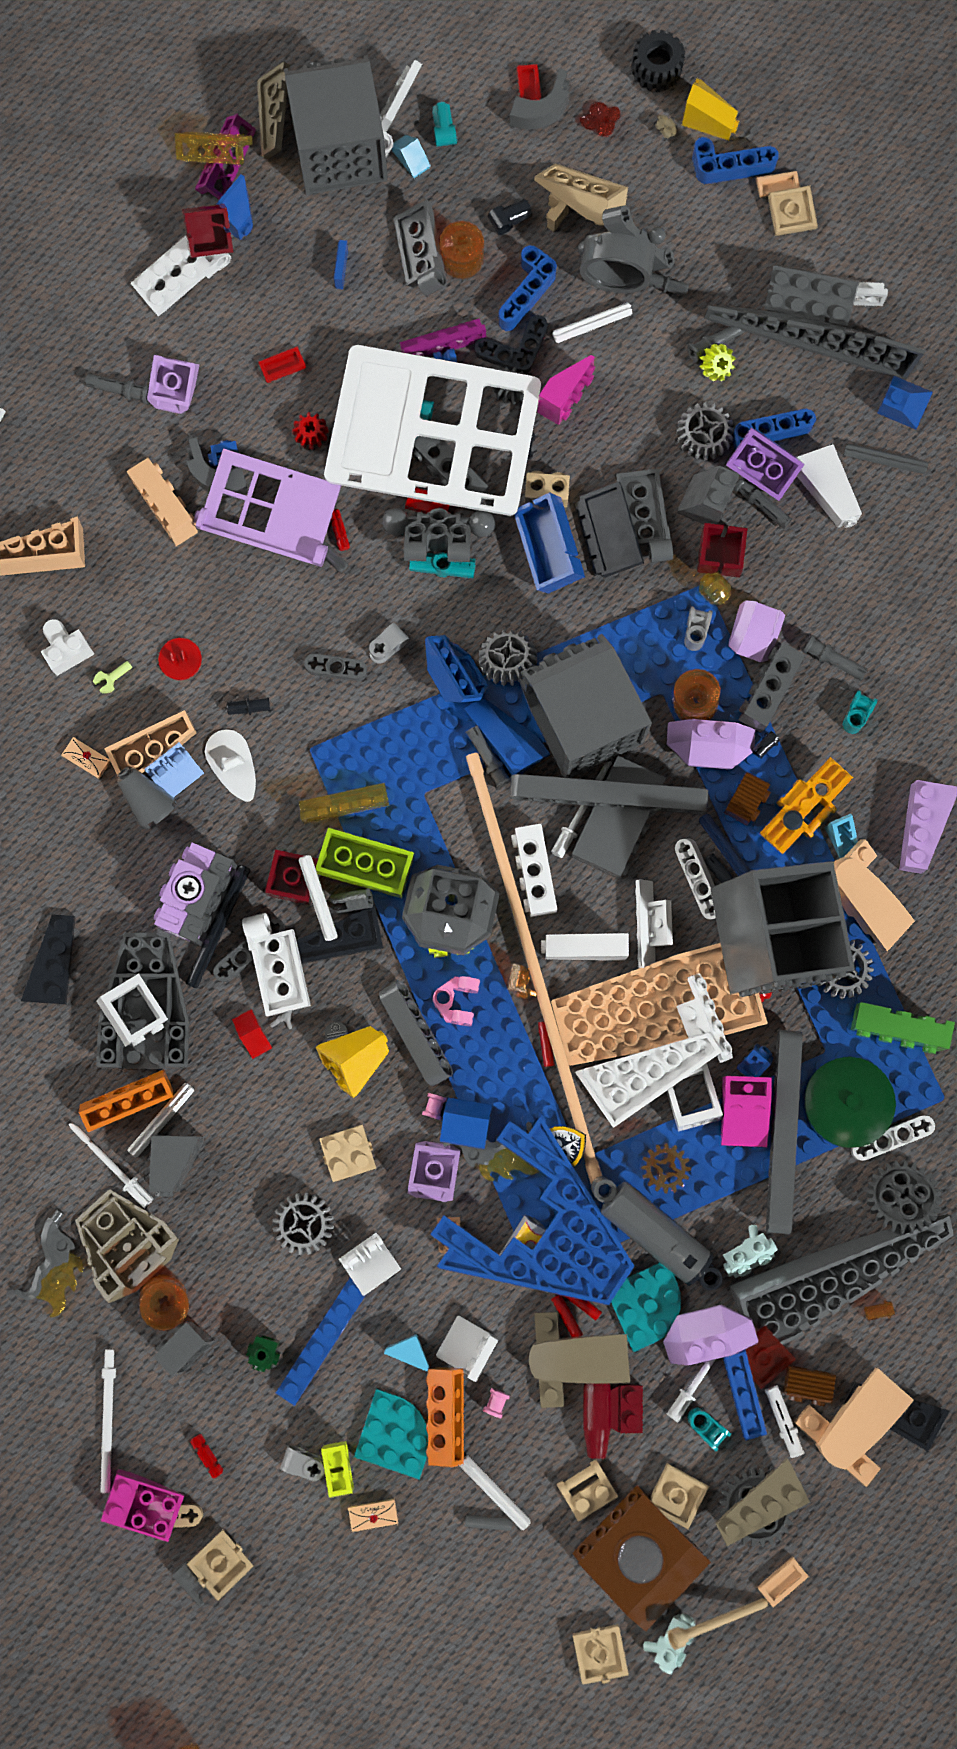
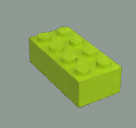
(365, 863)

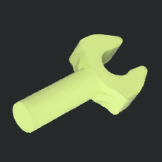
(110, 678)

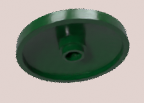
(849, 1102)

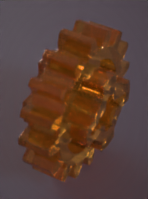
(670, 1158)

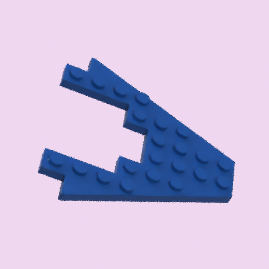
(575, 1253)

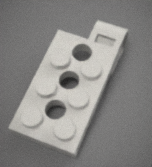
(395, 101)
(175, 286)
(259, 935)

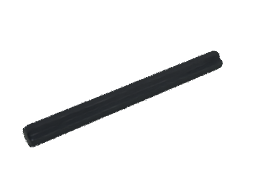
(218, 926)

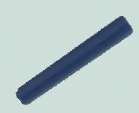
(723, 845)

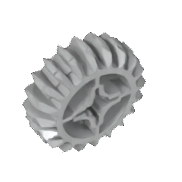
(720, 423)
(500, 648)
(859, 980)
(285, 1233)

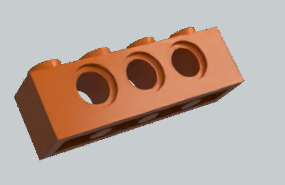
(125, 1100)
(452, 1428)

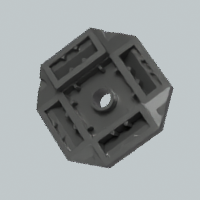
(447, 926)

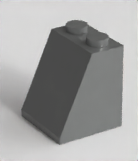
(708, 495)
(171, 1162)

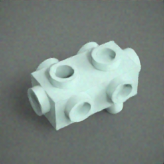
(752, 1253)
(666, 1655)

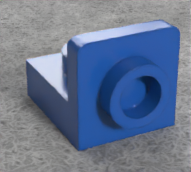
(756, 1061)

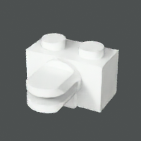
(65, 648)

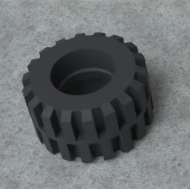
(658, 45)

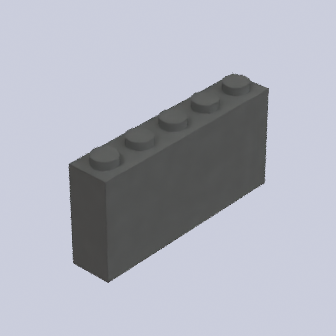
(613, 832)

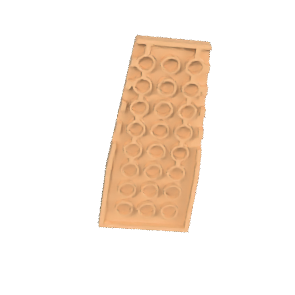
(641, 1009)

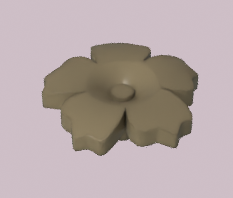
(666, 126)

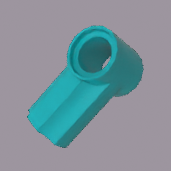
(444, 128)

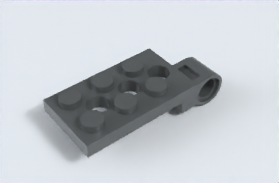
(405, 223)
(659, 543)

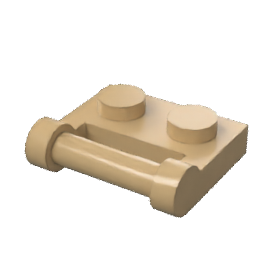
(592, 1496)

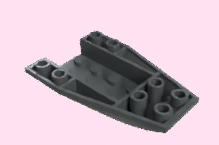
(154, 960)

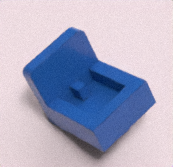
(217, 450)

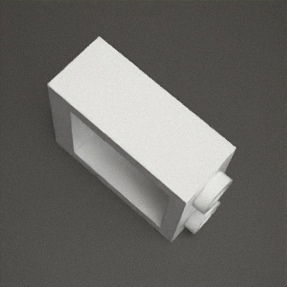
(105, 1003)
(698, 1118)

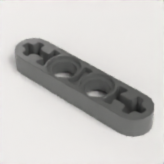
(243, 947)

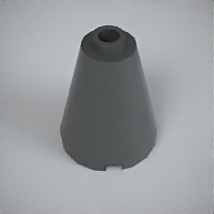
(144, 797)

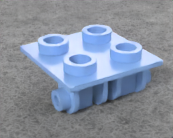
(174, 770)

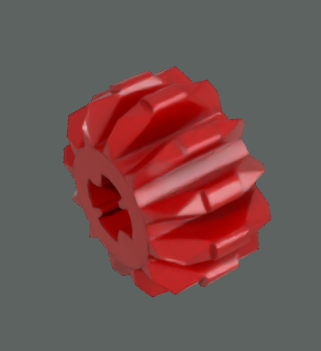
(307, 423)

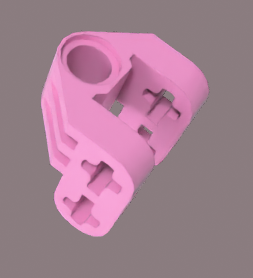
(463, 984)

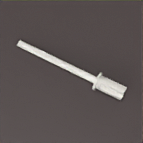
(568, 833)
(132, 1185)
(685, 1398)

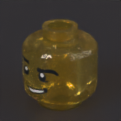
(715, 588)

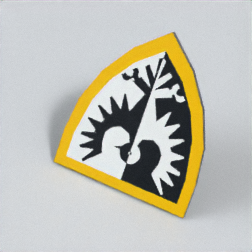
(571, 1141)

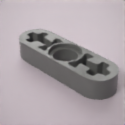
(318, 671)

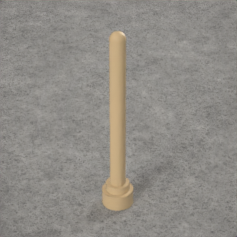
(679, 1637)

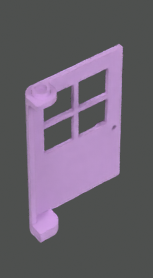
(297, 516)

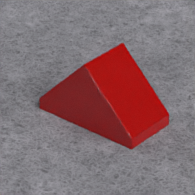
(251, 1034)

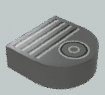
(335, 1030)

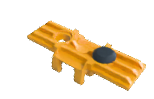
(800, 800)

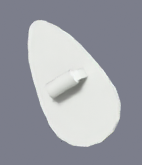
(232, 763)

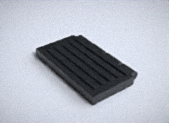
(610, 530)

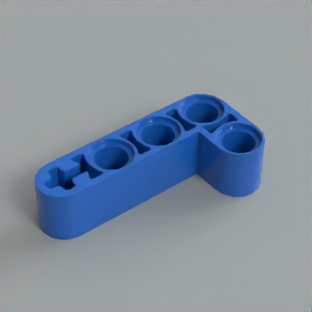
(762, 161)
(524, 292)
(772, 425)

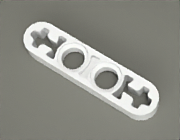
(695, 880)
(894, 1141)

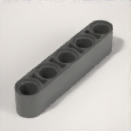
(415, 1033)

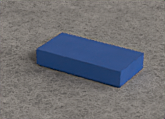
(340, 266)

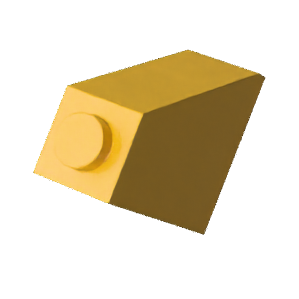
(709, 112)
(354, 1057)

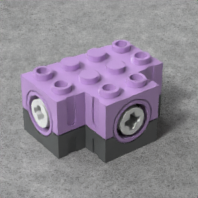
(194, 893)

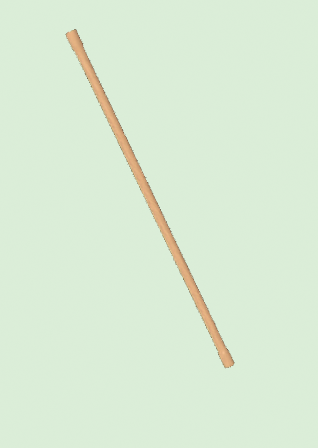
(476, 770)

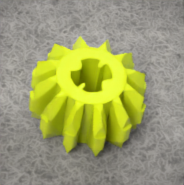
(718, 354)

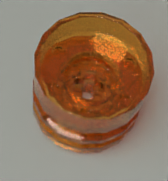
(462, 249)
(698, 685)
(165, 1315)

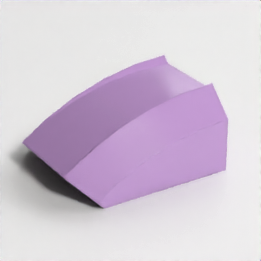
(172, 384)
(755, 630)
(433, 1171)

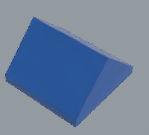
(465, 1123)

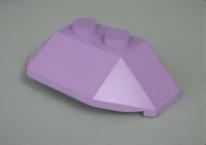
(710, 742)
(708, 1335)

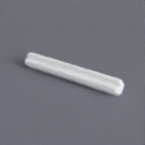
(592, 322)
(318, 897)
(161, 1119)
(495, 1493)

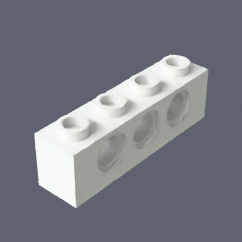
(534, 836)

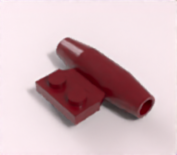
(607, 1410)

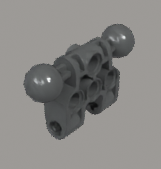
(438, 532)

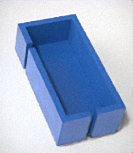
(549, 543)

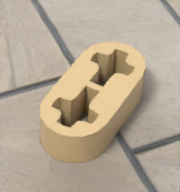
(186, 1521)

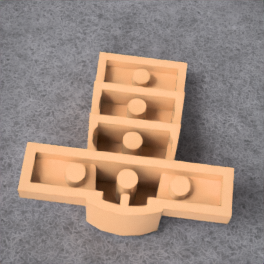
(869, 899)
(857, 1425)

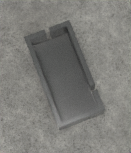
(811, 294)

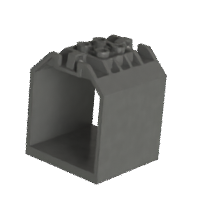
(337, 124)
(585, 705)

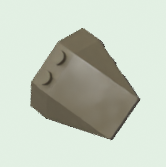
(123, 1244)

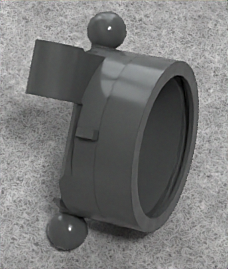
(624, 255)

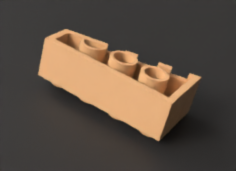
(162, 501)
(44, 550)
(151, 743)

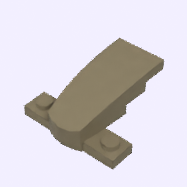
(574, 1359)

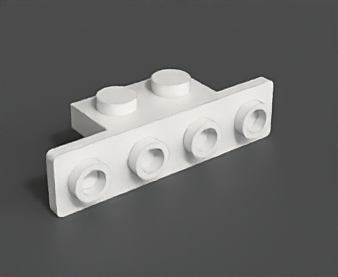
(653, 923)
(700, 1016)

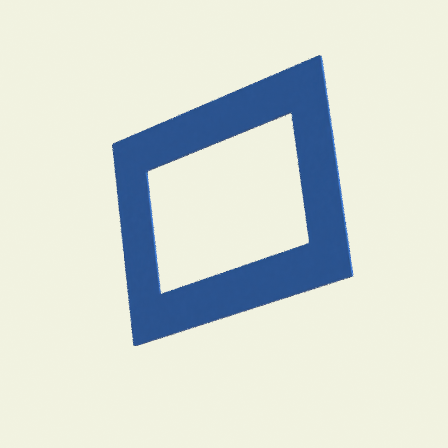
(494, 1056)

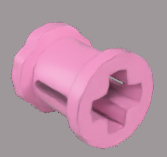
(434, 1106)
(496, 1403)

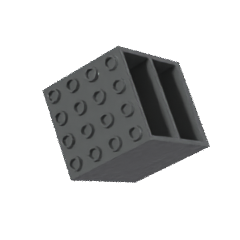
(782, 929)

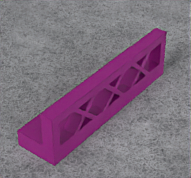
(212, 170)
(452, 337)

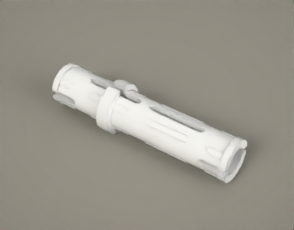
(793, 1447)

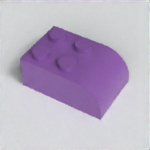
(765, 463)

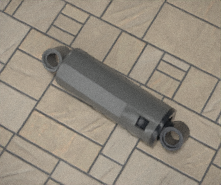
(657, 1233)

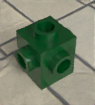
(269, 1346)

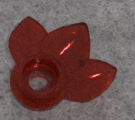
(601, 119)

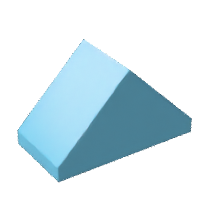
(411, 155)
(842, 834)
(410, 1352)

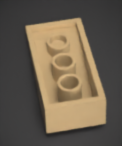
(583, 191)

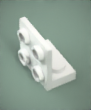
(467, 1347)

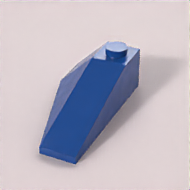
(509, 740)

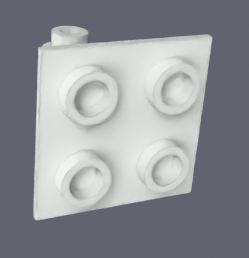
(369, 1264)

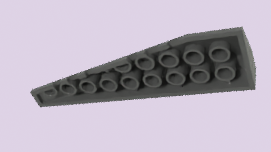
(823, 338)
(820, 1283)

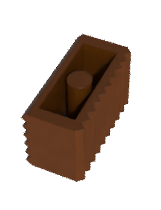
(747, 799)
(809, 1384)

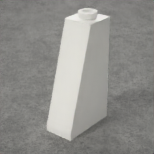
(829, 485)
(586, 946)

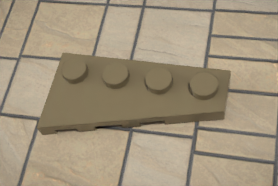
(272, 106)
(767, 1502)

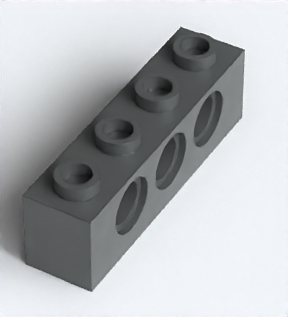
(424, 446)
(789, 661)

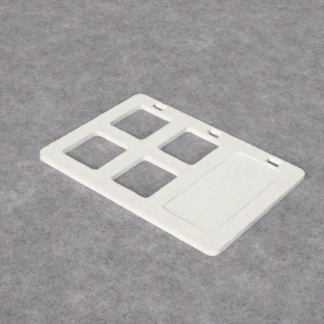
(382, 418)

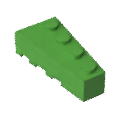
(902, 1027)

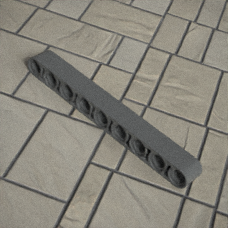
(609, 794)
(784, 1132)

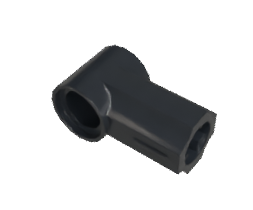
(505, 218)

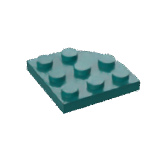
(647, 1305)
(394, 1435)

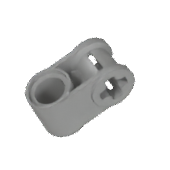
(697, 624)
(390, 641)
(298, 1463)

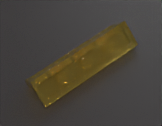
(211, 139)
(343, 803)

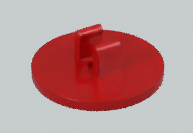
(180, 659)

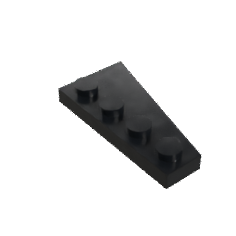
(354, 935)
(51, 968)
(918, 1423)

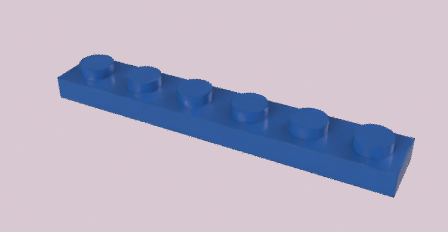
(321, 1343)

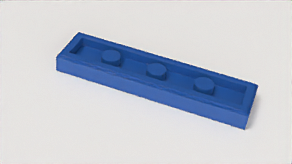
(744, 1395)

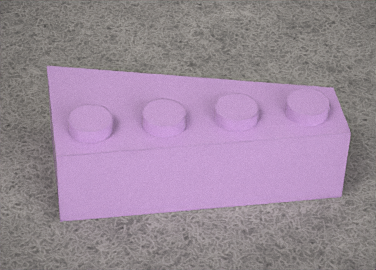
(925, 820)

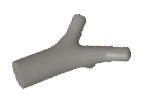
(286, 1016)

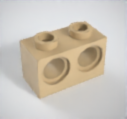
(547, 482)

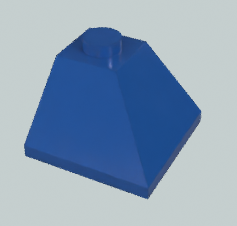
(238, 208)
(904, 402)

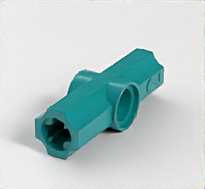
(456, 569)

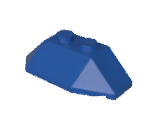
(453, 670)

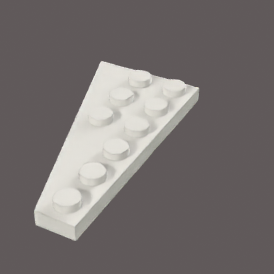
(637, 1079)

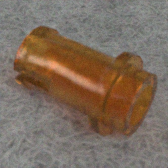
(879, 1311)

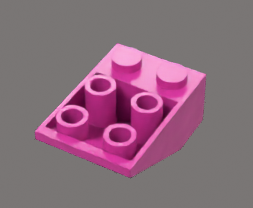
(564, 390)
(745, 1111)
(142, 1505)

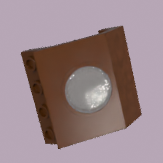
(640, 1559)

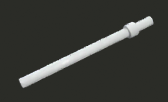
(108, 1374)

